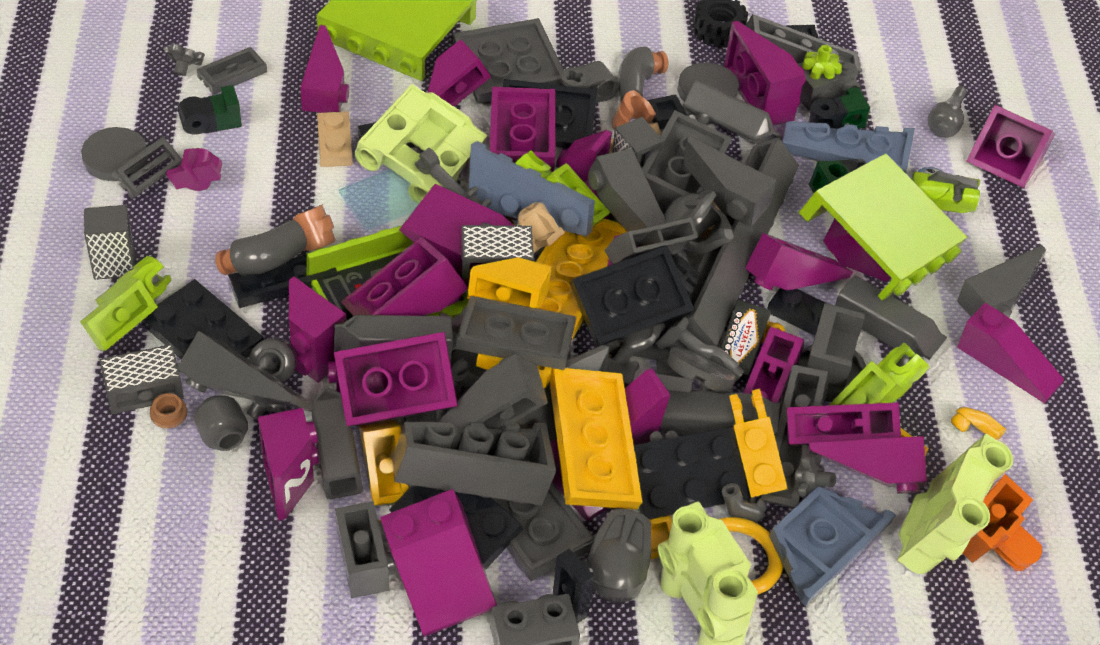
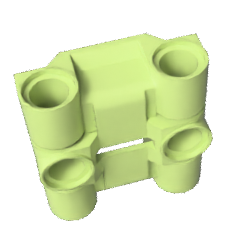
(426, 123)
(953, 506)
(710, 574)

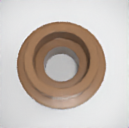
(168, 403)

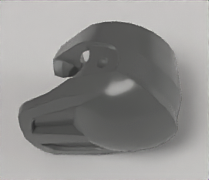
(704, 215)
(621, 556)

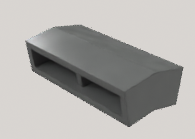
(676, 233)

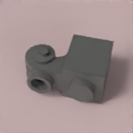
(828, 88)

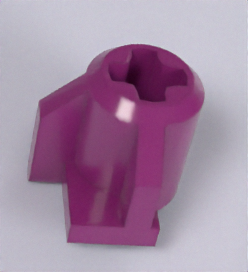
(196, 170)

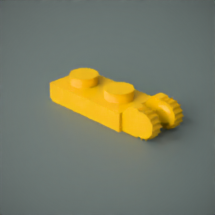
(758, 448)

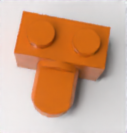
(1004, 533)

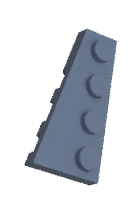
(846, 143)
(514, 188)

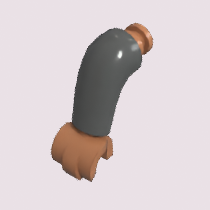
(635, 68)
(277, 246)

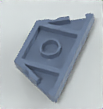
(824, 538)

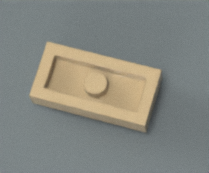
(334, 139)

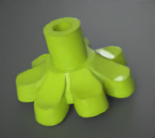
(822, 63)

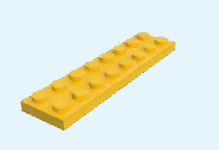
(569, 258)

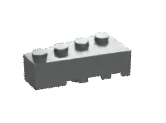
(477, 460)

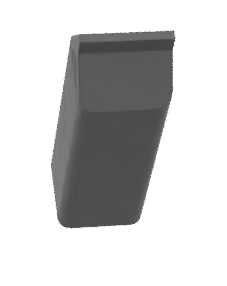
(730, 113)
(891, 319)
(378, 329)
(709, 411)
(335, 446)

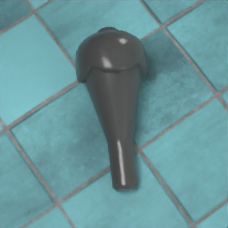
(947, 117)

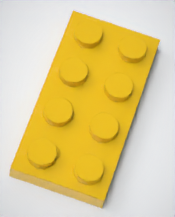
(594, 439)

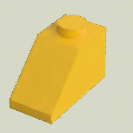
(511, 281)
(378, 447)

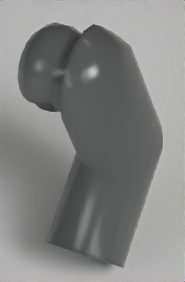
(739, 508)

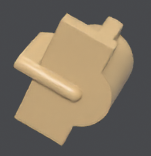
(543, 225)

